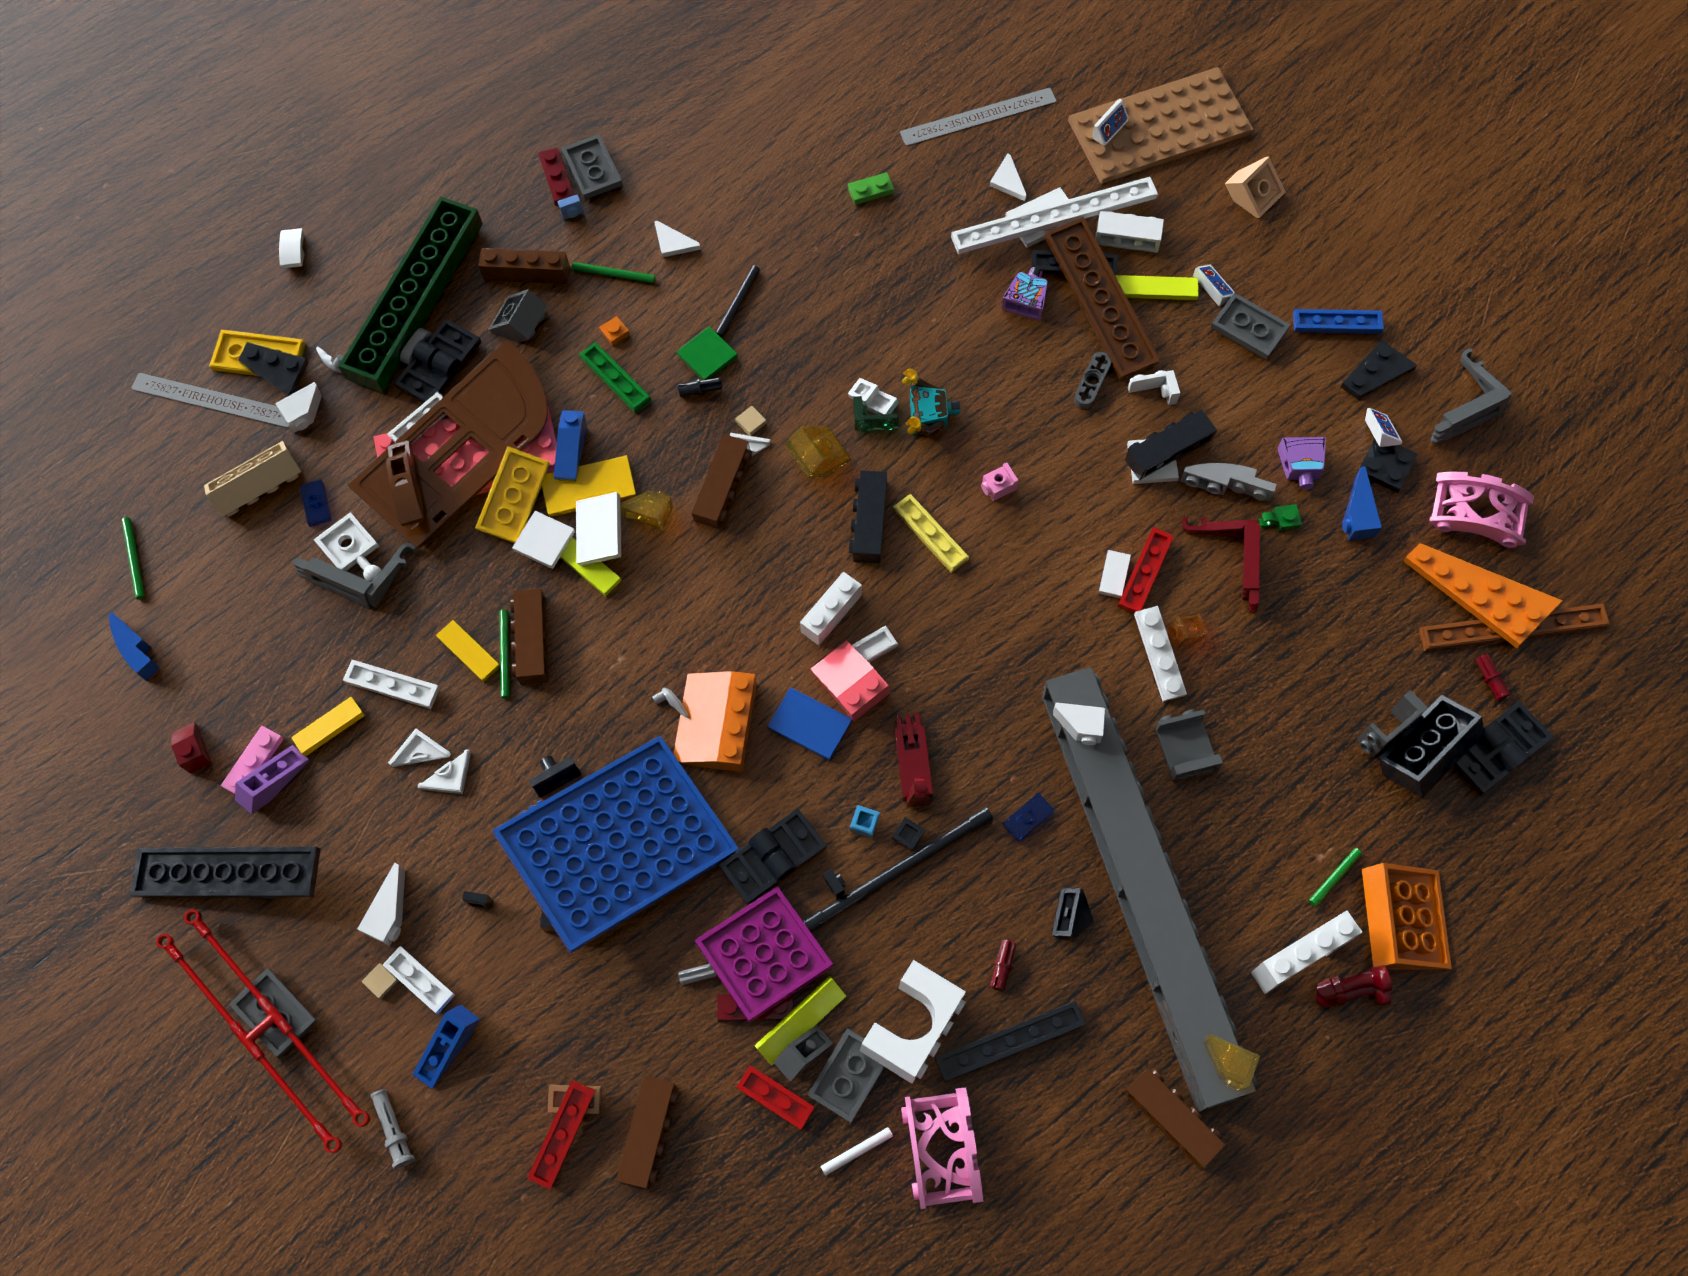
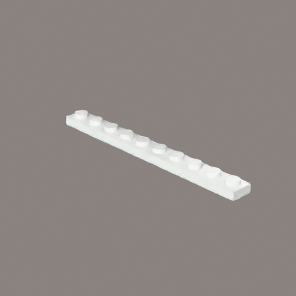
(1053, 215)

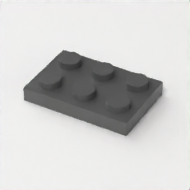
(592, 166)
(1250, 326)
(284, 1001)
(846, 1078)

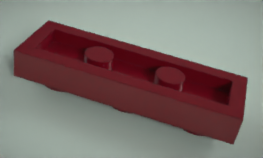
(555, 174)
(729, 1011)

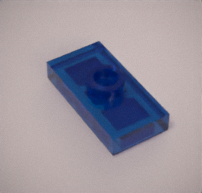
(315, 503)
(1028, 817)

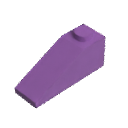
(269, 779)

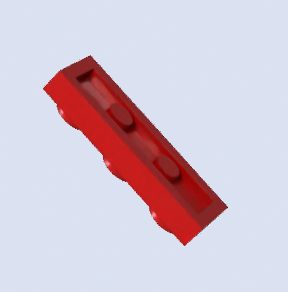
(775, 1097)

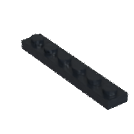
(1010, 1041)

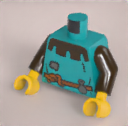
(927, 406)

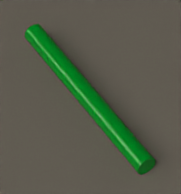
(618, 273)
(133, 558)
(504, 654)

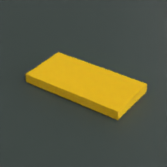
(231, 344)
(592, 481)
(512, 495)

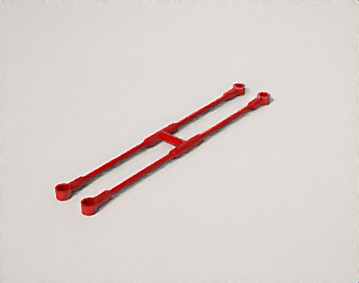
(249, 1039)

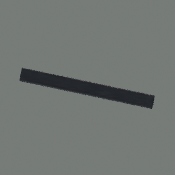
(737, 301)

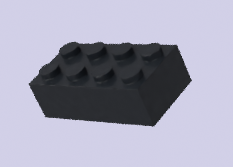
(1432, 746)

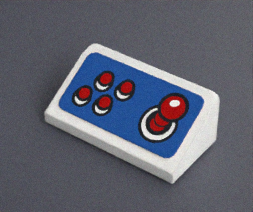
(1110, 123)
(1213, 284)
(1382, 428)

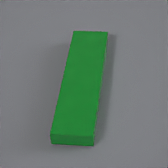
(615, 377)

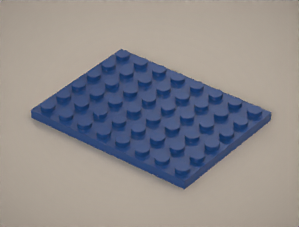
(615, 843)

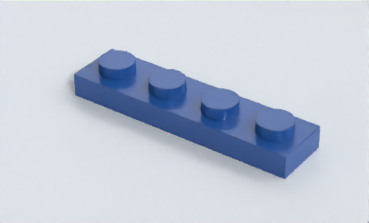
(1338, 321)

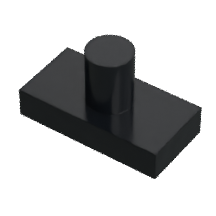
(554, 775)

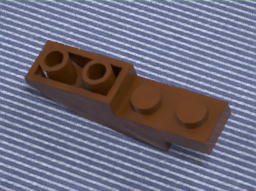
(403, 483)

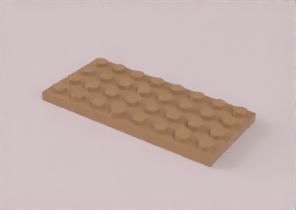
(1164, 125)

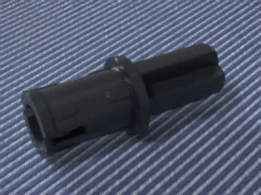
(699, 387)

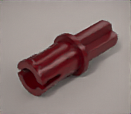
(1492, 677)
(1003, 965)

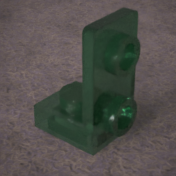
(871, 422)

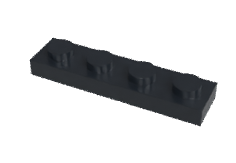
(1048, 264)

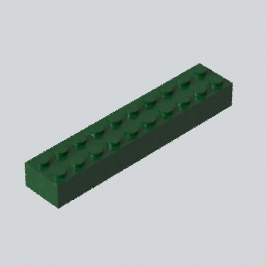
(411, 294)

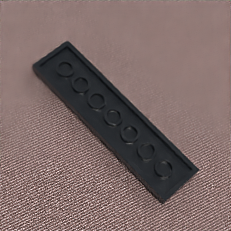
(225, 872)

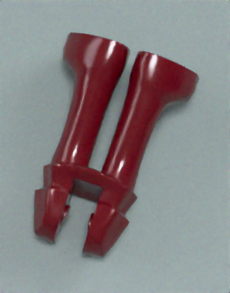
(1370, 982)

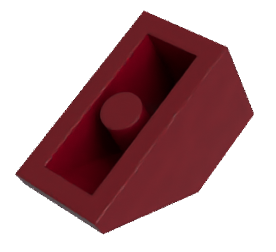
(190, 748)

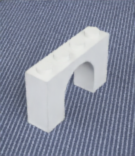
(1305, 952)
(909, 1056)

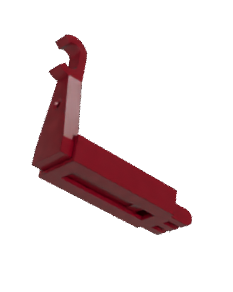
(1251, 550)
(913, 762)

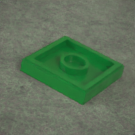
(707, 354)

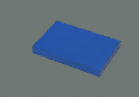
(809, 724)

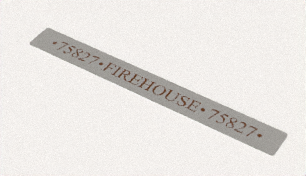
(977, 116)
(209, 399)

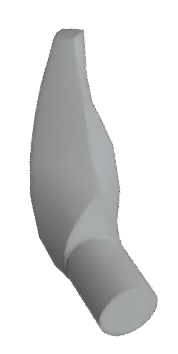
(329, 361)
(672, 699)

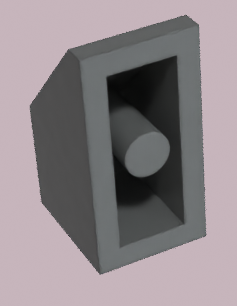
(803, 1053)

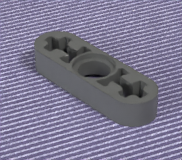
(1093, 389)

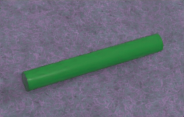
(1334, 878)

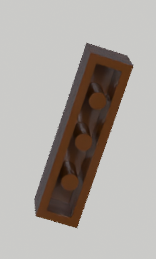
(524, 266)
(721, 481)
(530, 636)
(1174, 1118)
(647, 1132)

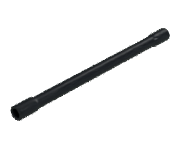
(972, 823)

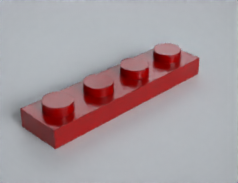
(1145, 571)
(561, 1134)

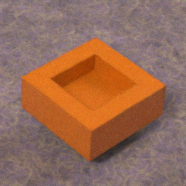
(614, 331)

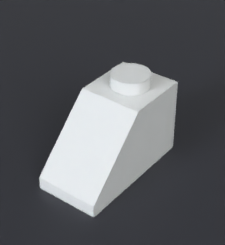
(300, 407)
(1081, 721)

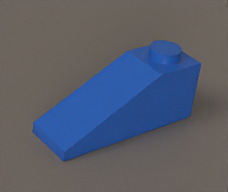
(570, 445)
(1361, 515)
(445, 1045)

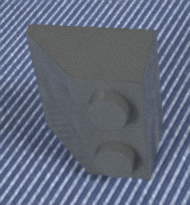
(519, 316)

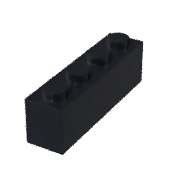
(1170, 444)
(869, 516)

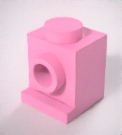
(999, 489)

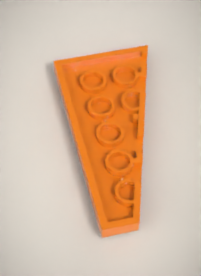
(1498, 602)

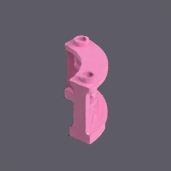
(1493, 527)
(966, 1176)

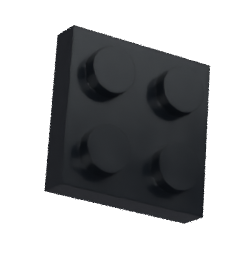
(1388, 465)

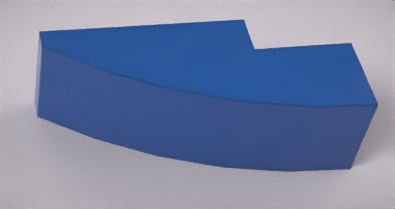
(132, 648)

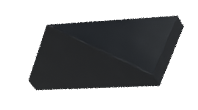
(1072, 913)

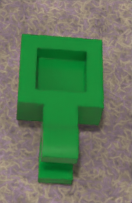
(1283, 517)

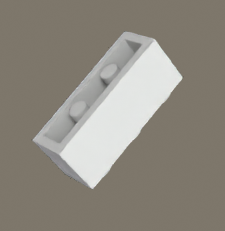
(1129, 231)
(831, 608)

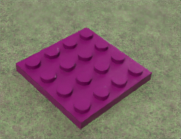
(763, 954)

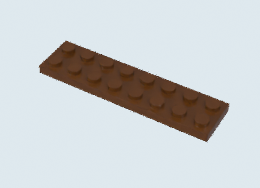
(1101, 298)

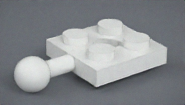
(360, 547)

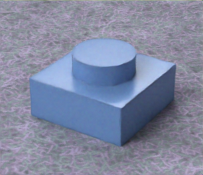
(570, 207)

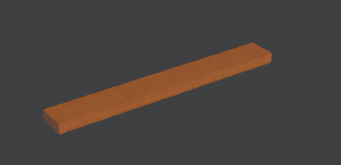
(1476, 632)

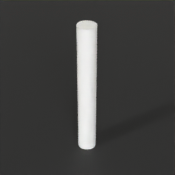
(856, 1151)

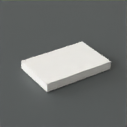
(1047, 199)
(598, 529)

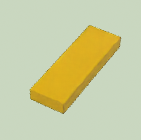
(468, 651)
(327, 726)

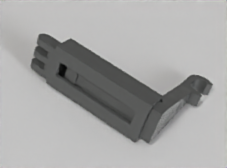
(1477, 410)
(350, 585)

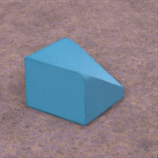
(864, 822)

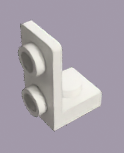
(1162, 379)

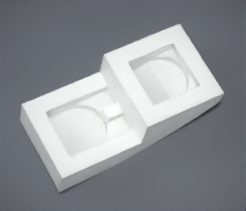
(290, 248)
(876, 401)

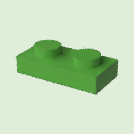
(870, 188)

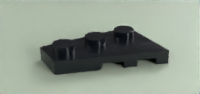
(276, 367)
(1377, 368)

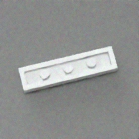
(1160, 653)
(391, 684)

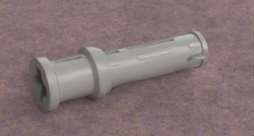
(395, 1139)

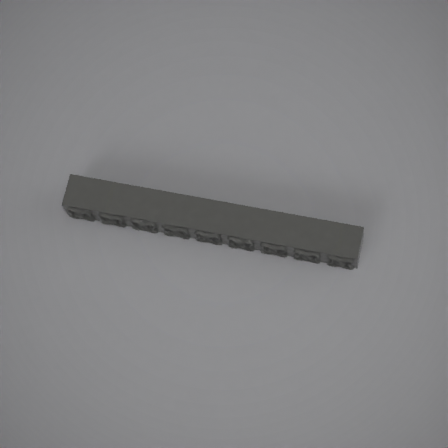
(1147, 892)

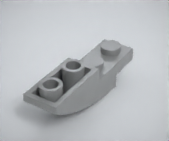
(1219, 476)

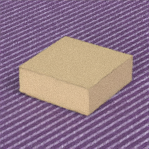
(750, 420)
(379, 981)

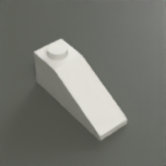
(386, 911)

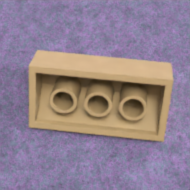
(252, 479)

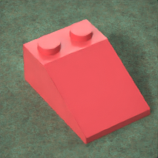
(851, 680)

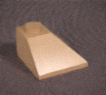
(1256, 187)

